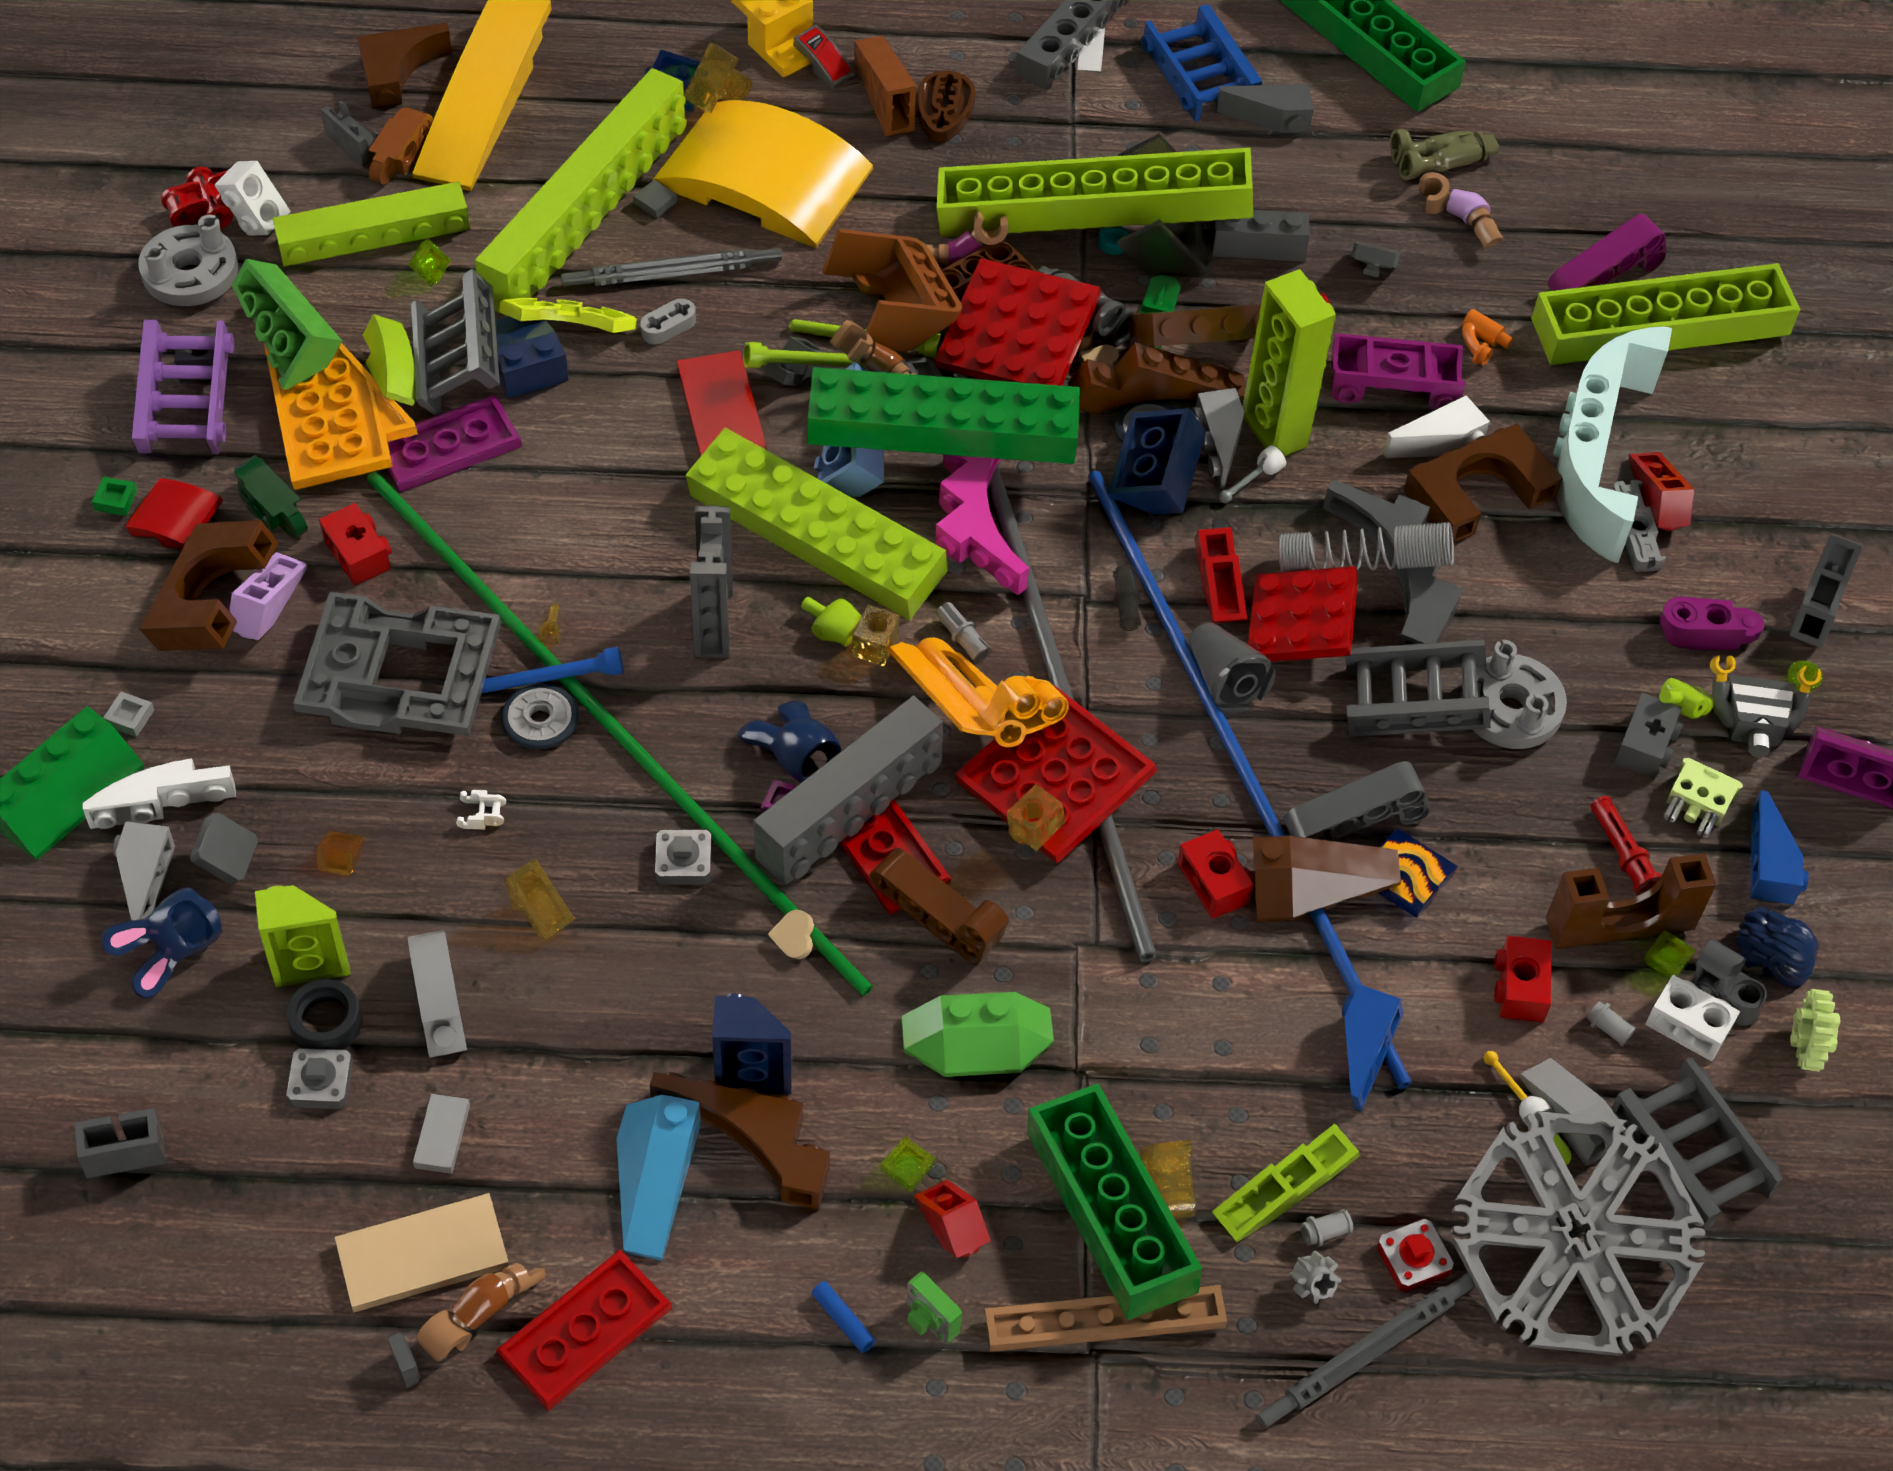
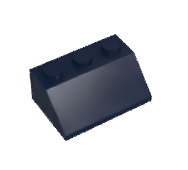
(1158, 460)
(750, 1046)

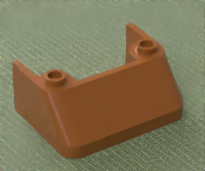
(907, 276)

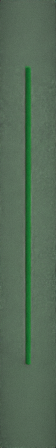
(623, 737)

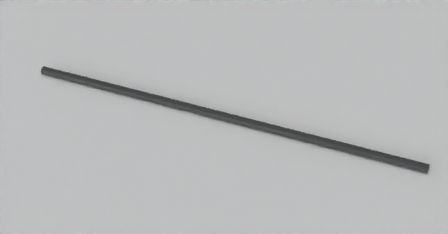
(1057, 677)

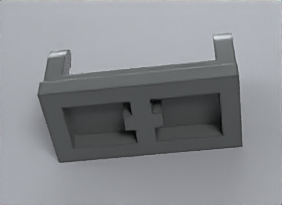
(349, 134)

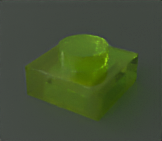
(429, 262)
(1669, 955)
(908, 1164)

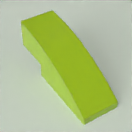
(391, 359)

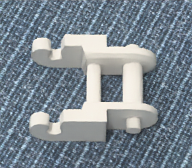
(482, 819)

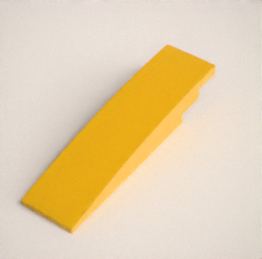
(482, 91)

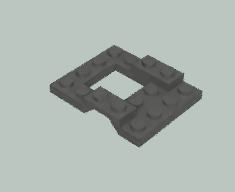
(351, 651)

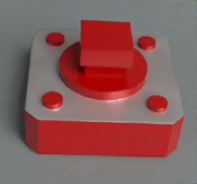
(1415, 1255)

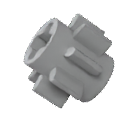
(1315, 1277)

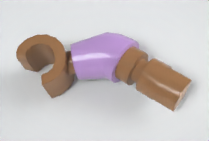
(1461, 203)

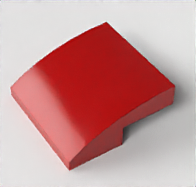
(172, 512)

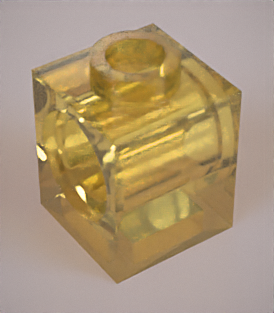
(875, 634)
(1035, 804)

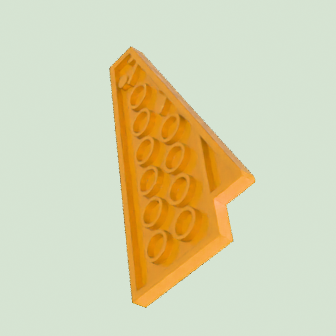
(337, 422)

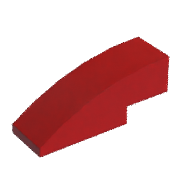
(1220, 575)

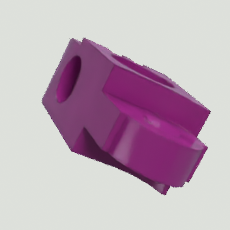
(1709, 624)

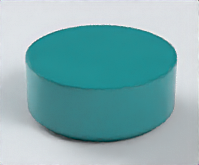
(1109, 238)

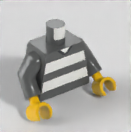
(1759, 709)

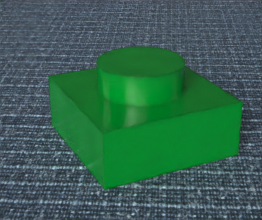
(114, 496)

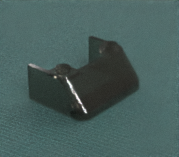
(1168, 247)

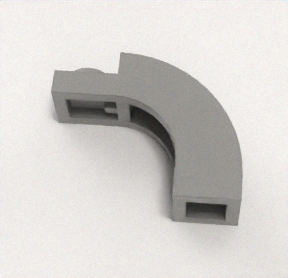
(436, 993)

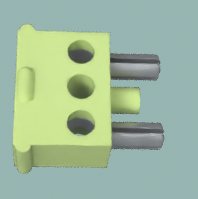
(1702, 795)

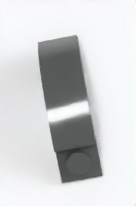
(1825, 590)

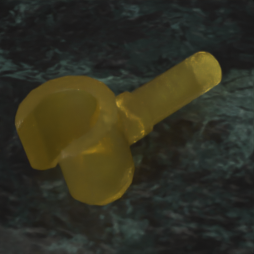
(551, 625)

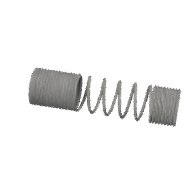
(1413, 547)

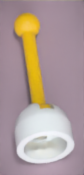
(1529, 1104)

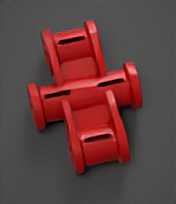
(196, 199)

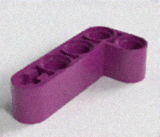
(1631, 244)

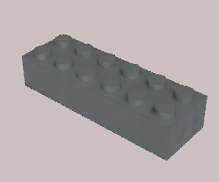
(848, 791)

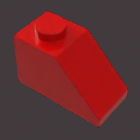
(953, 1218)

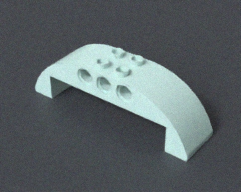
(1595, 513)

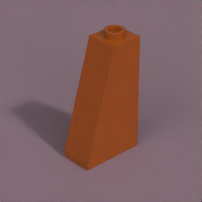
(887, 84)

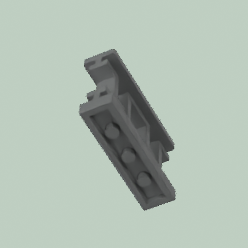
(712, 582)

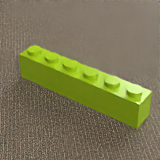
(371, 223)

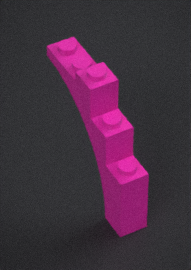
(970, 527)

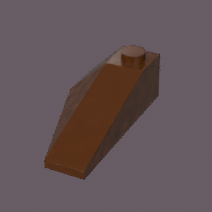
(1310, 874)

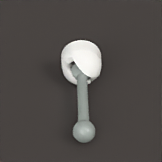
(1269, 461)

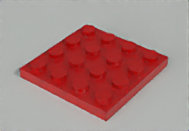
(1018, 325)
(1071, 760)

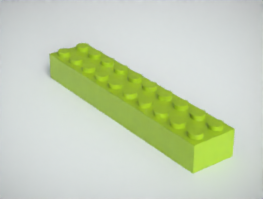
(584, 189)
(1097, 191)

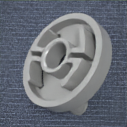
(184, 246)
(1529, 683)

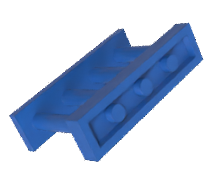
(1217, 44)

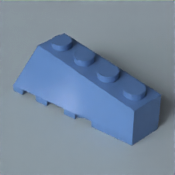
(851, 469)

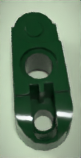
(269, 497)

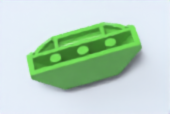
(978, 1033)

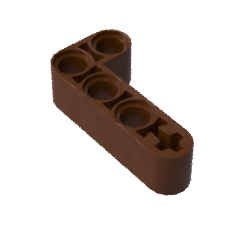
(939, 908)

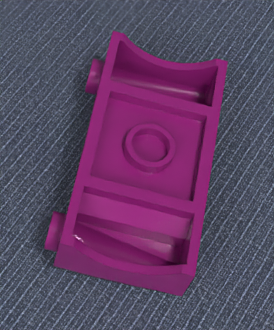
(1395, 364)

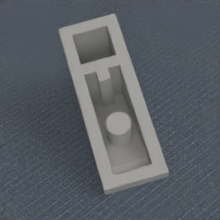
(143, 861)
(1570, 1096)

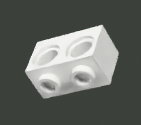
(251, 197)
(1689, 1024)

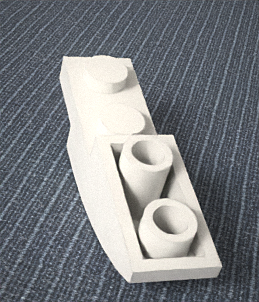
(145, 793)

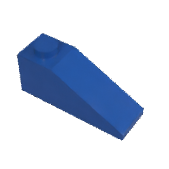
(1775, 856)
(1370, 1028)

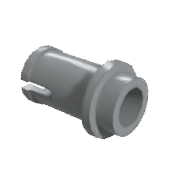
(1610, 1023)
(1327, 1227)

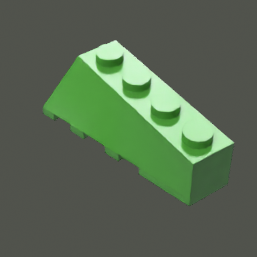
(290, 327)

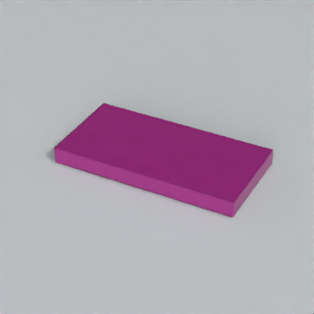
(452, 443)

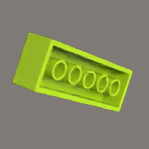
(1288, 362)

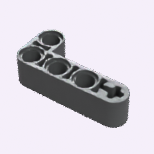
(1361, 805)

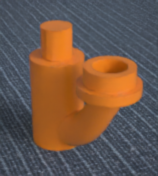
(1480, 326)

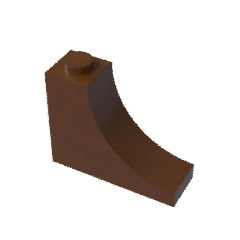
(394, 55)

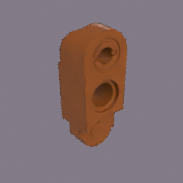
(399, 144)

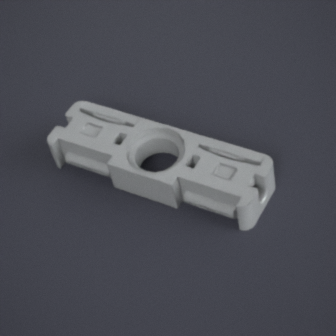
(1641, 543)

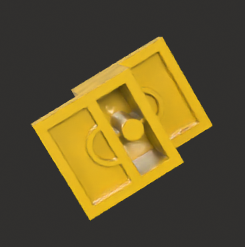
(773, 29)

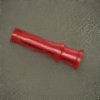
(1632, 857)

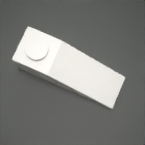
(1438, 431)

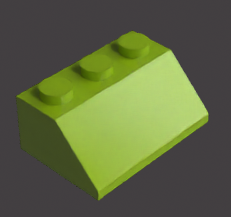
(299, 936)

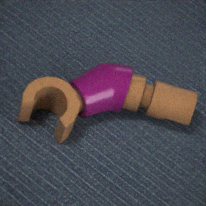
(969, 241)

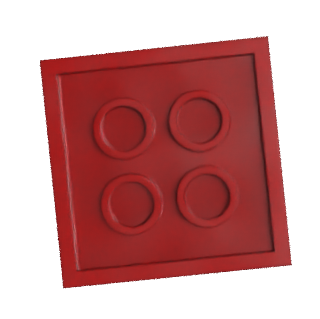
(1304, 613)

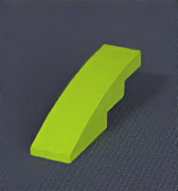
(1286, 1184)

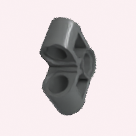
(1721, 977)

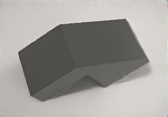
(792, 373)

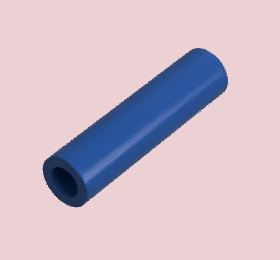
(843, 1316)

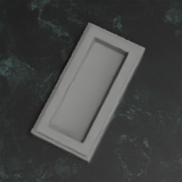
(441, 1133)

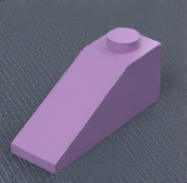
(264, 594)

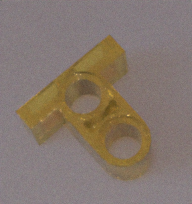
(717, 79)
(1171, 1172)

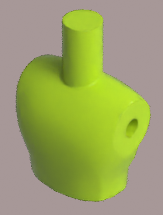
(833, 622)
(1692, 699)

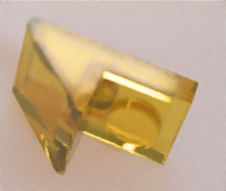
(536, 896)

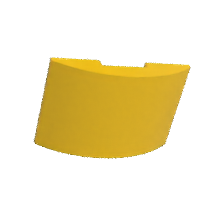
(768, 166)

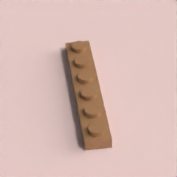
(1098, 1320)

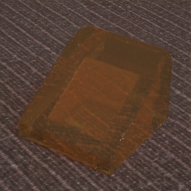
(339, 852)

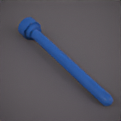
(606, 662)

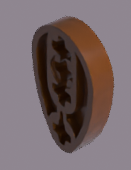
(959, 106)

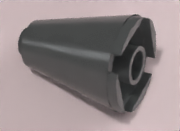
(1230, 668)

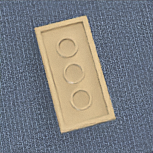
(421, 1252)

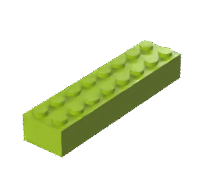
(1697, 307)
(818, 523)

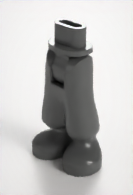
(1109, 316)

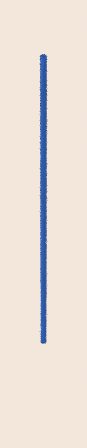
(1230, 742)

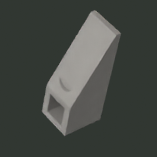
(1222, 418)

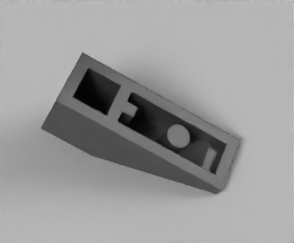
(1269, 106)

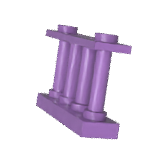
(154, 371)

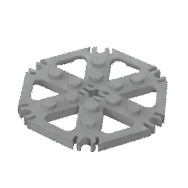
(1605, 1238)

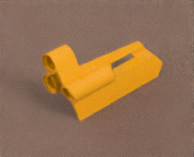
(1001, 711)

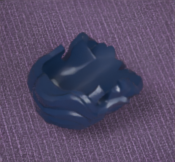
(1779, 944)

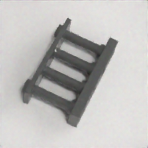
(478, 346)
(1417, 716)
(1715, 1111)

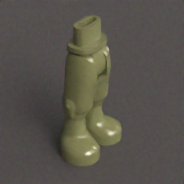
(1439, 151)

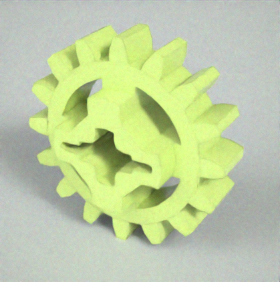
(1815, 1030)

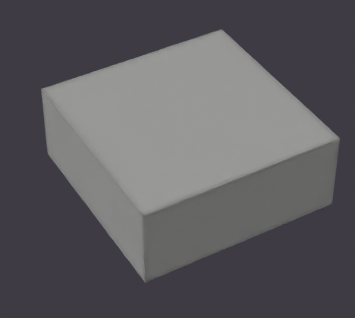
(129, 713)

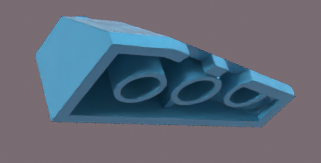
(652, 1165)

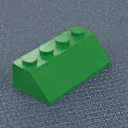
(48, 787)

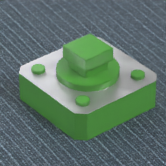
(932, 1309)

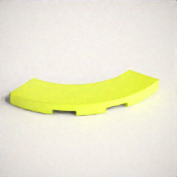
(569, 311)

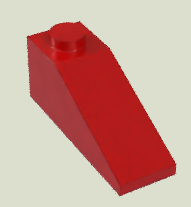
(1663, 490)

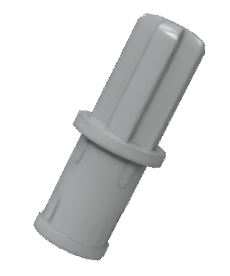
(963, 632)

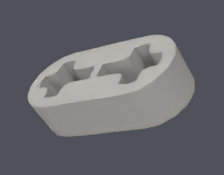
(668, 321)

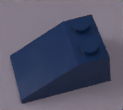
(528, 356)

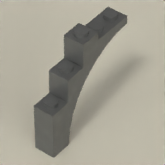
(1427, 600)

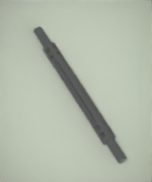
(671, 267)
(1366, 1350)

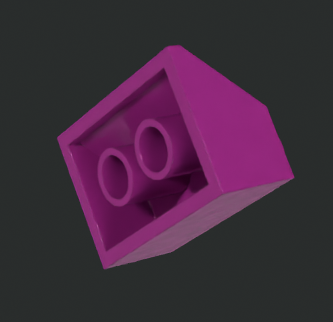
(1849, 766)

